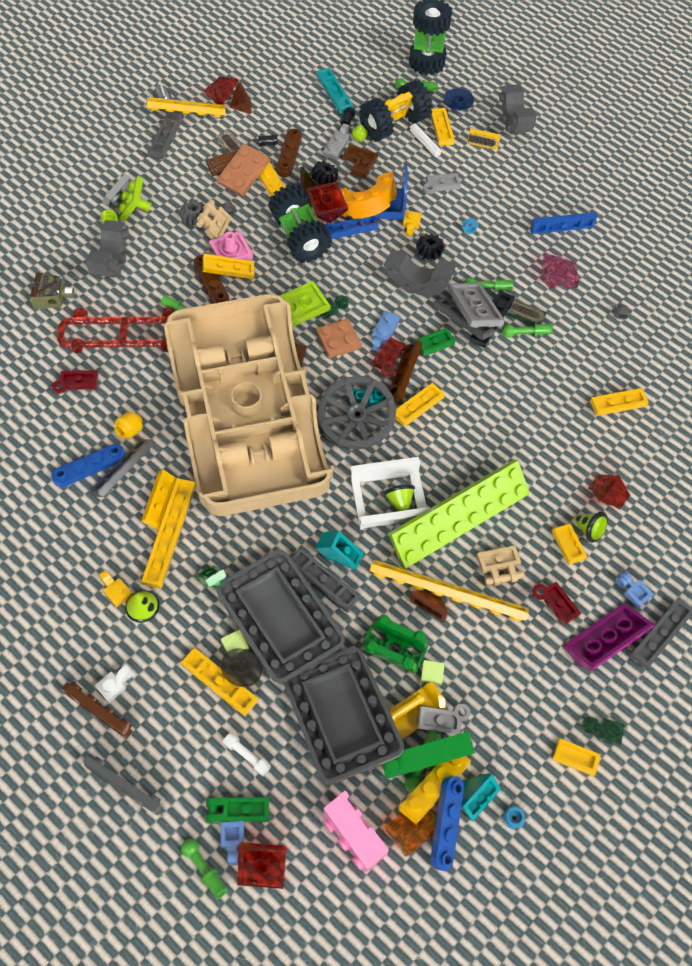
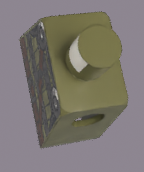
(49, 291)

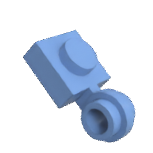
(637, 593)

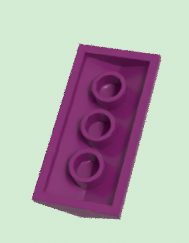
(607, 637)

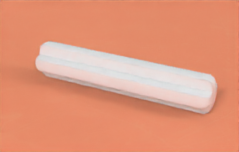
(425, 140)

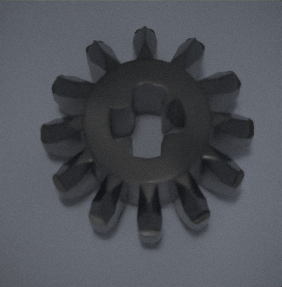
(324, 173)
(430, 247)

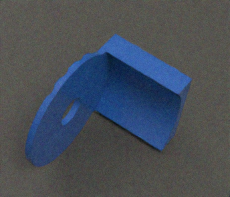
(397, 207)

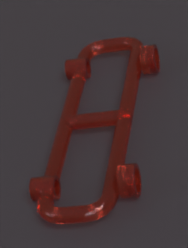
(80, 316)

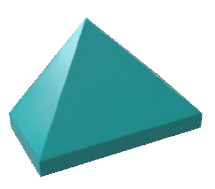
(478, 794)

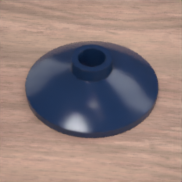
(458, 99)

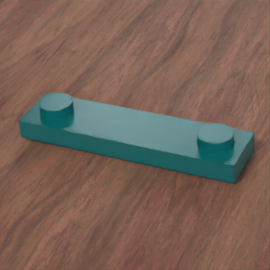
(334, 89)

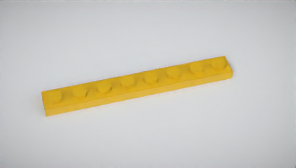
(456, 592)

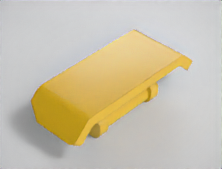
(406, 711)

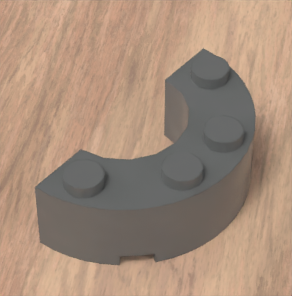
(515, 115)
(111, 254)
(418, 279)

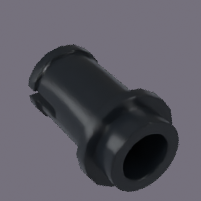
(349, 114)
(269, 140)

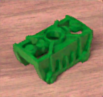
(399, 636)

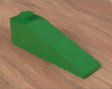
(430, 755)

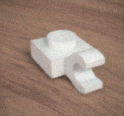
(112, 685)

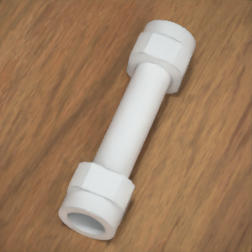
(260, 766)

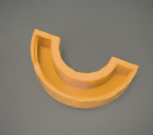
(373, 200)

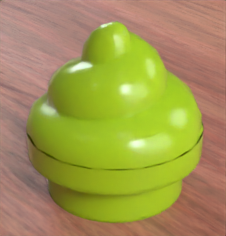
(359, 133)
(108, 214)

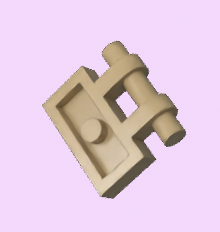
(217, 224)
(497, 560)

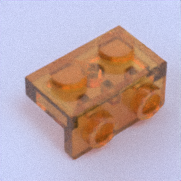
(411, 835)

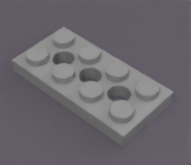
(475, 304)

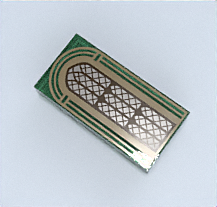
(526, 313)

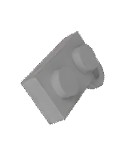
(442, 183)
(112, 195)
(442, 720)

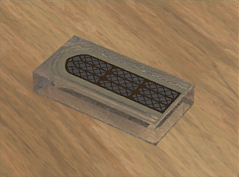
(227, 141)

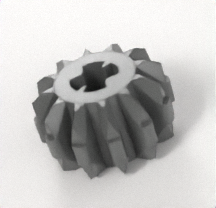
(190, 211)

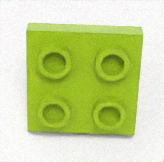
(131, 199)

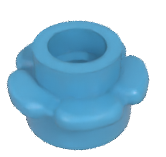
(470, 229)
(518, 813)

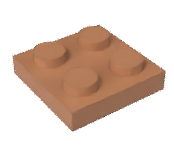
(338, 338)

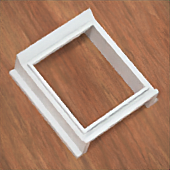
(382, 471)

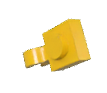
(411, 221)
(115, 590)

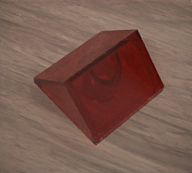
(327, 201)
(261, 865)

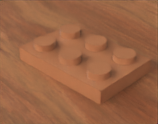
(243, 170)

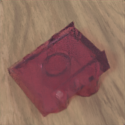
(559, 272)

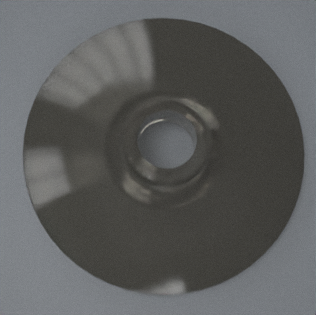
(241, 660)

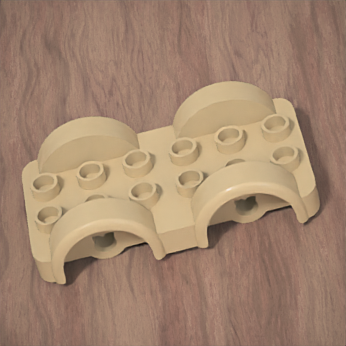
(246, 405)

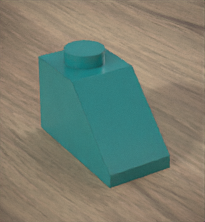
(339, 549)

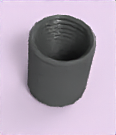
(162, 92)

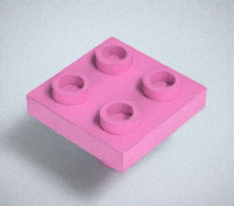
(232, 246)

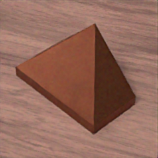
(241, 100)
(431, 604)

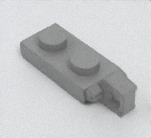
(337, 143)

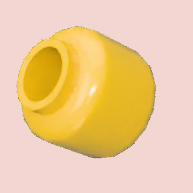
(128, 425)

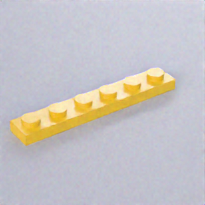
(168, 533)

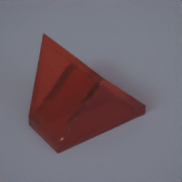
(221, 89)
(610, 490)

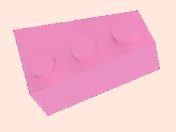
(354, 833)

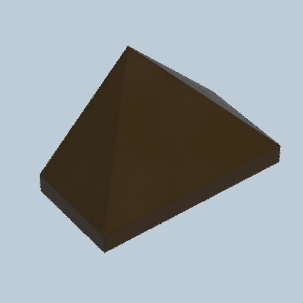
(305, 179)

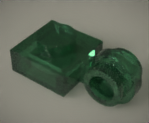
(340, 302)
(609, 731)

